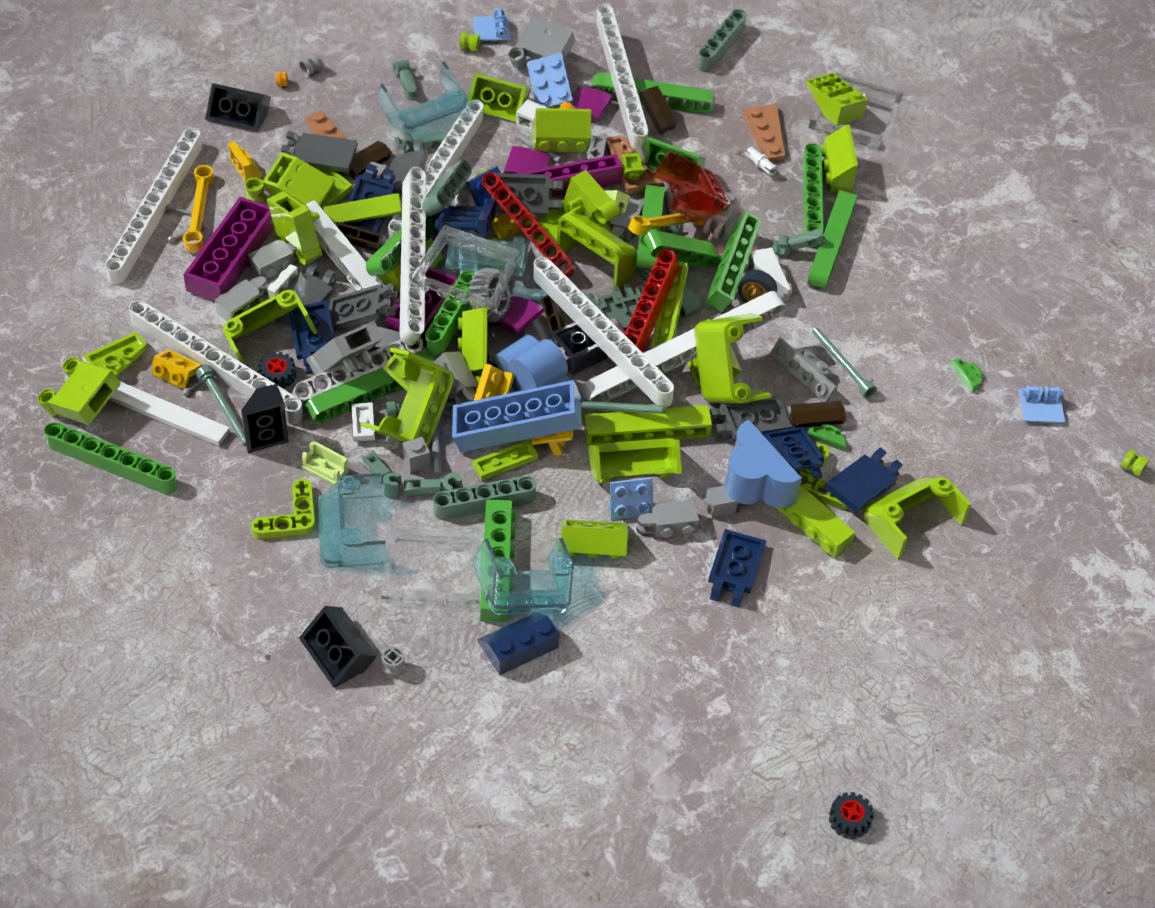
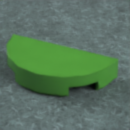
(969, 373)
(828, 435)

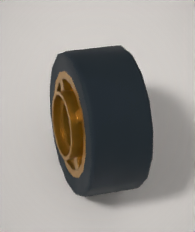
(756, 284)

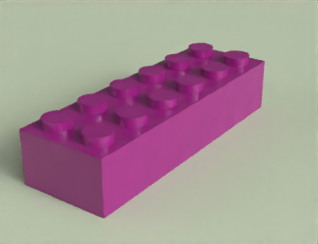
(226, 251)

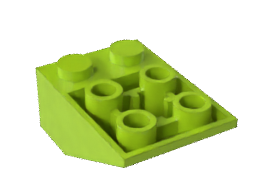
(837, 99)
(297, 180)

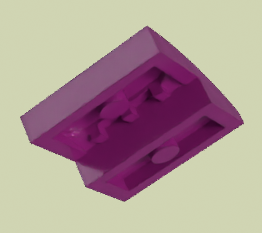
(591, 99)
(525, 159)
(520, 314)

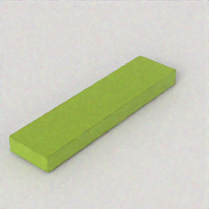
(364, 209)

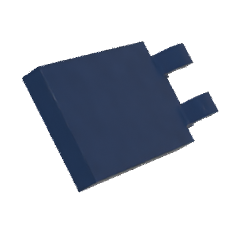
(370, 187)
(304, 340)
(797, 449)
(863, 480)
(736, 565)

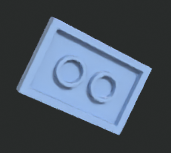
(550, 81)

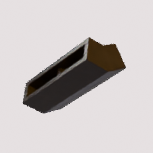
(658, 109)
(376, 152)
(362, 237)
(555, 318)
(817, 414)

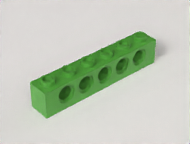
(733, 261)
(498, 528)

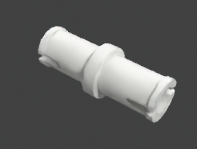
(761, 161)

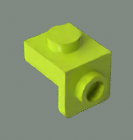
(632, 165)

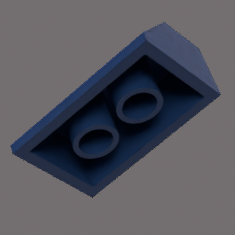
(520, 642)

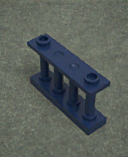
(468, 218)

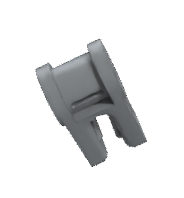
(597, 147)

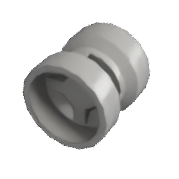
(311, 64)
(393, 662)

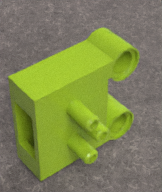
(589, 199)
(295, 225)
(82, 393)

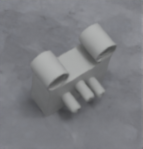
(541, 40)
(346, 350)

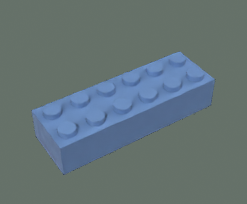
(517, 416)

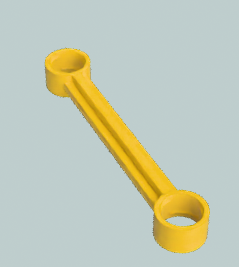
(198, 208)
(641, 225)

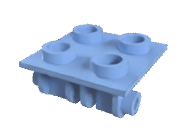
(492, 27)
(1041, 404)
(630, 498)

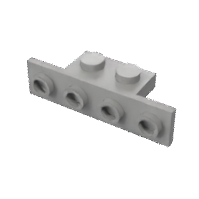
(806, 368)

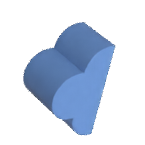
(533, 363)
(759, 471)

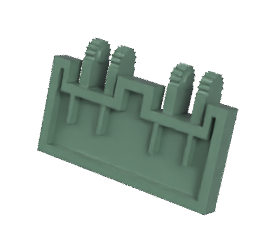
(616, 306)

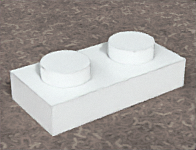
(282, 281)
(362, 413)

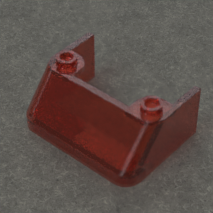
(695, 187)

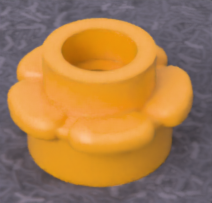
(281, 79)

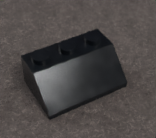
(237, 107)
(577, 347)
(264, 419)
(337, 645)

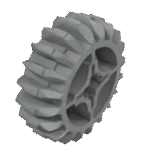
(484, 284)

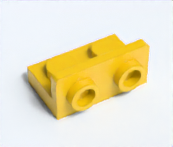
(243, 162)
(506, 227)
(174, 368)
(493, 382)

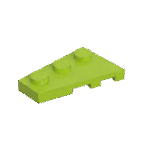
(118, 354)

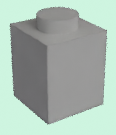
(416, 455)
(719, 503)

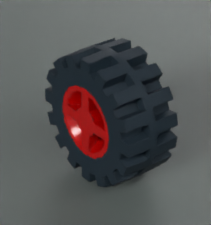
(278, 369)
(847, 807)

